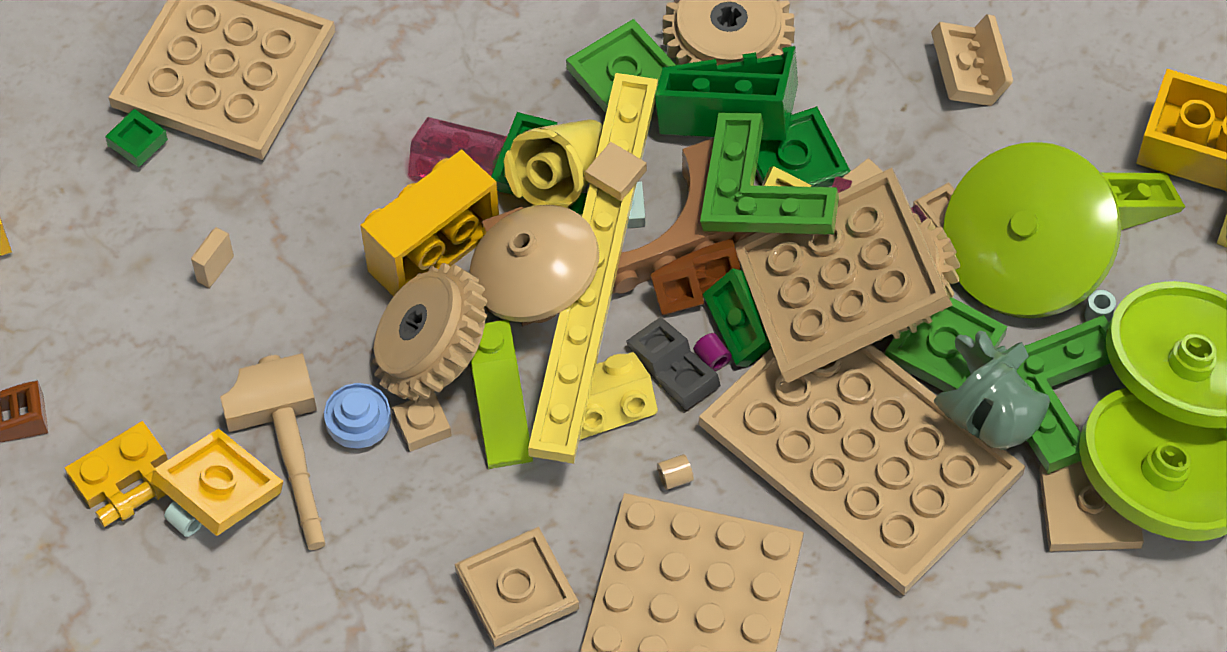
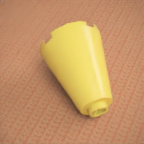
(551, 162)

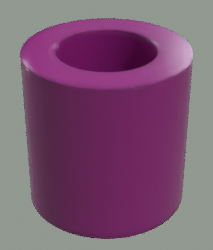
(712, 351)

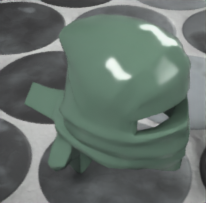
(994, 398)

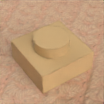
(422, 422)

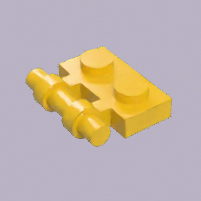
(114, 467)

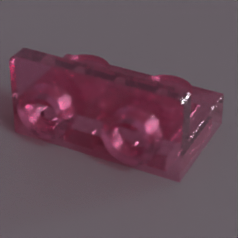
(443, 139)

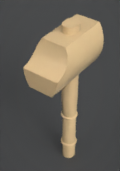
(277, 393)

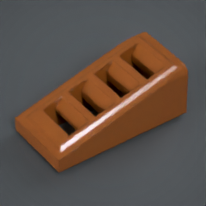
(24, 425)

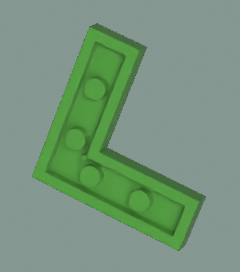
(739, 206)
(1054, 362)

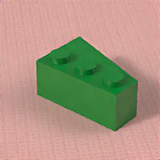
(696, 92)

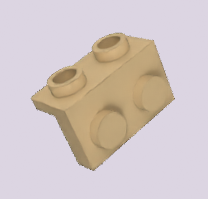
(973, 61)

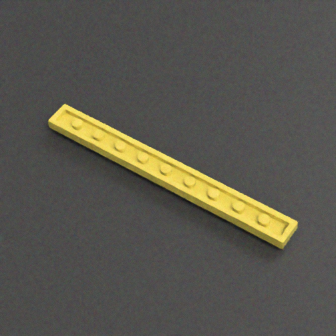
(582, 324)

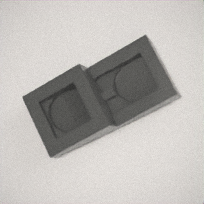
(672, 364)

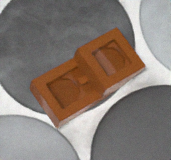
(685, 280)

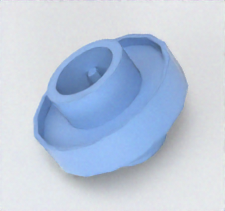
(357, 415)

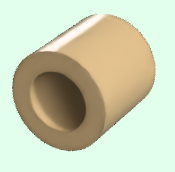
(675, 472)

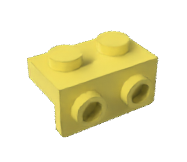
(618, 395)

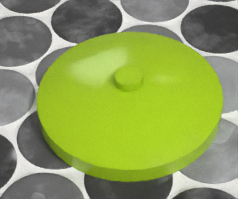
(1033, 229)
(1173, 350)
(1157, 468)

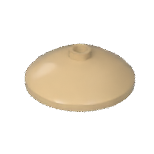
(535, 262)

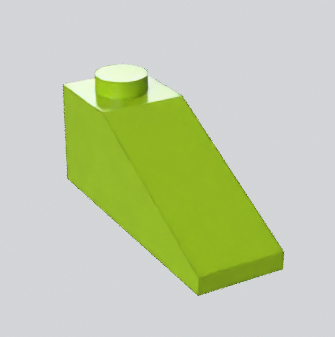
(1143, 197)
(500, 397)

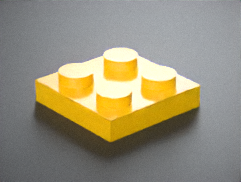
(217, 481)

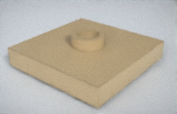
(1080, 517)
(516, 586)

